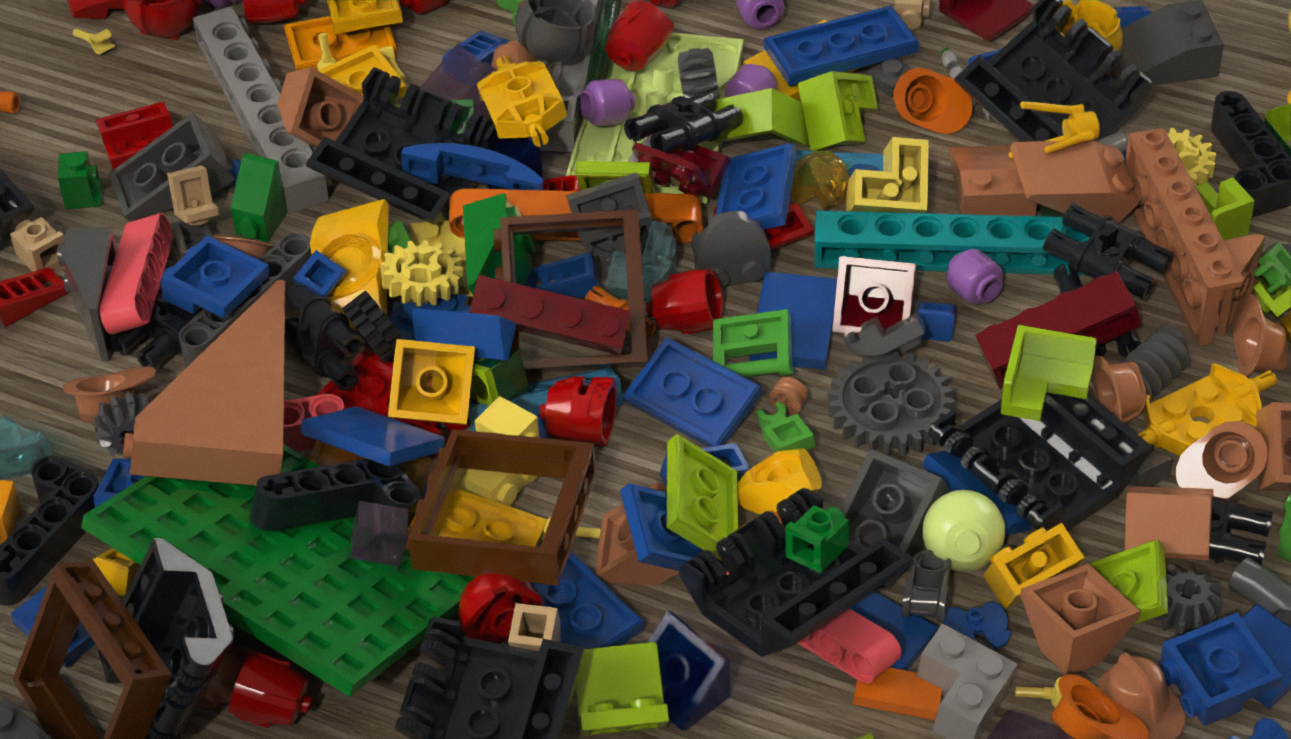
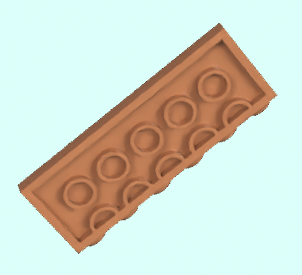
(1178, 220)

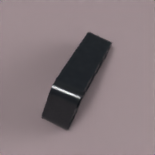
(1255, 150)
(329, 494)
(50, 530)

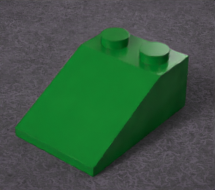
(479, 225)

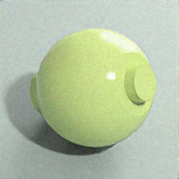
(964, 529)

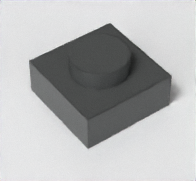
(887, 73)

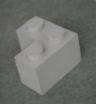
(971, 682)

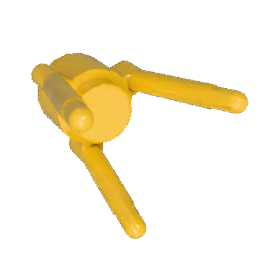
(1078, 128)

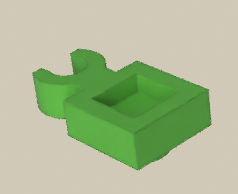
(1275, 267)
(783, 431)

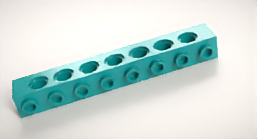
(936, 238)

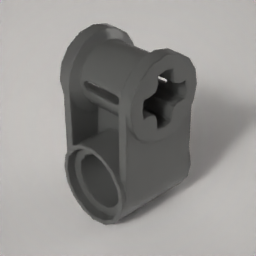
(927, 587)

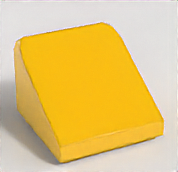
(117, 570)

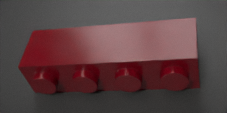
(1094, 310)
(552, 314)

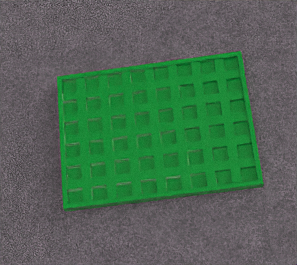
(288, 584)

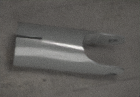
(1262, 588)

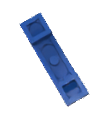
(468, 162)

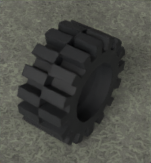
(373, 325)

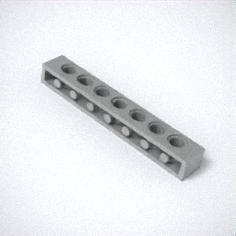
(254, 100)

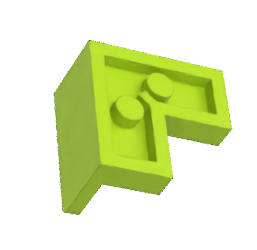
(834, 107)
(766, 113)
(1229, 208)
(1042, 364)

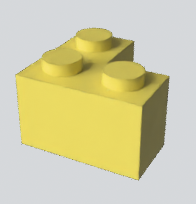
(901, 184)
(507, 419)

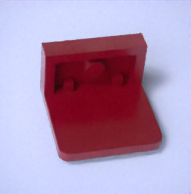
(986, 17)
(692, 171)

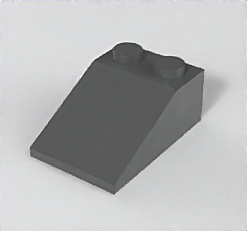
(1173, 44)
(143, 179)
(87, 264)
(890, 503)

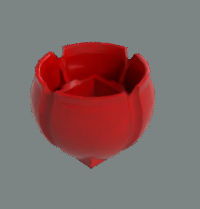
(162, 17)

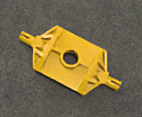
(522, 100)
(1218, 397)

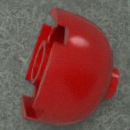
(489, 605)

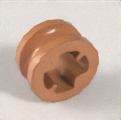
(790, 393)

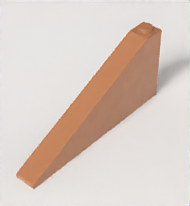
(224, 409)

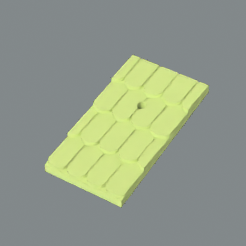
(651, 86)

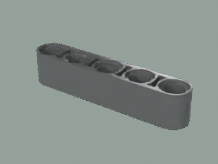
(284, 263)

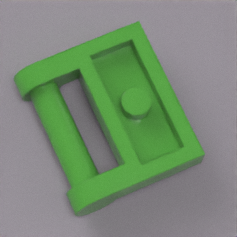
(751, 336)

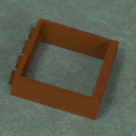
(572, 222)
(506, 454)
(84, 594)

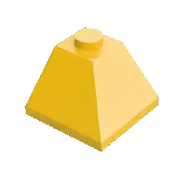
(431, 382)

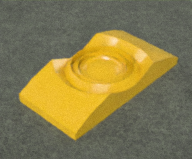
(357, 243)

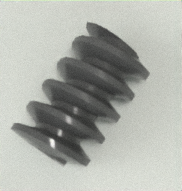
(1160, 358)

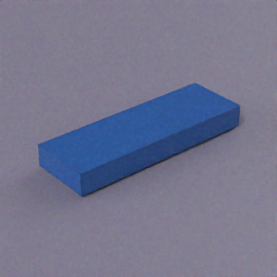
(959, 478)

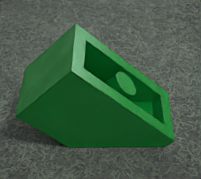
(258, 198)

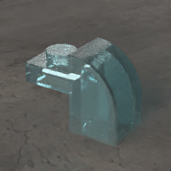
(655, 266)

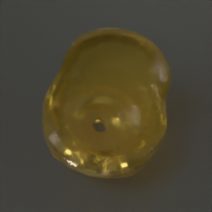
(820, 177)

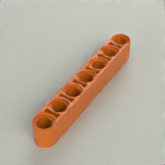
(678, 210)

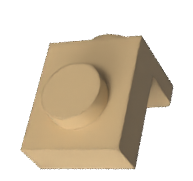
(192, 195)

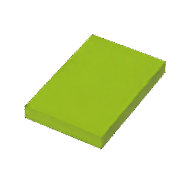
(700, 495)

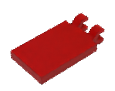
(374, 391)

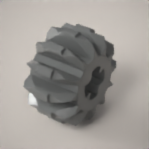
(697, 72)
(116, 420)
(1191, 601)

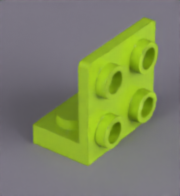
(620, 690)

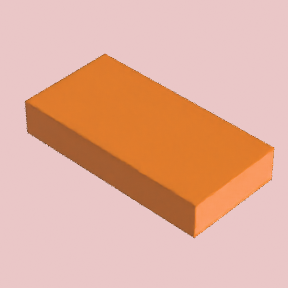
(899, 693)

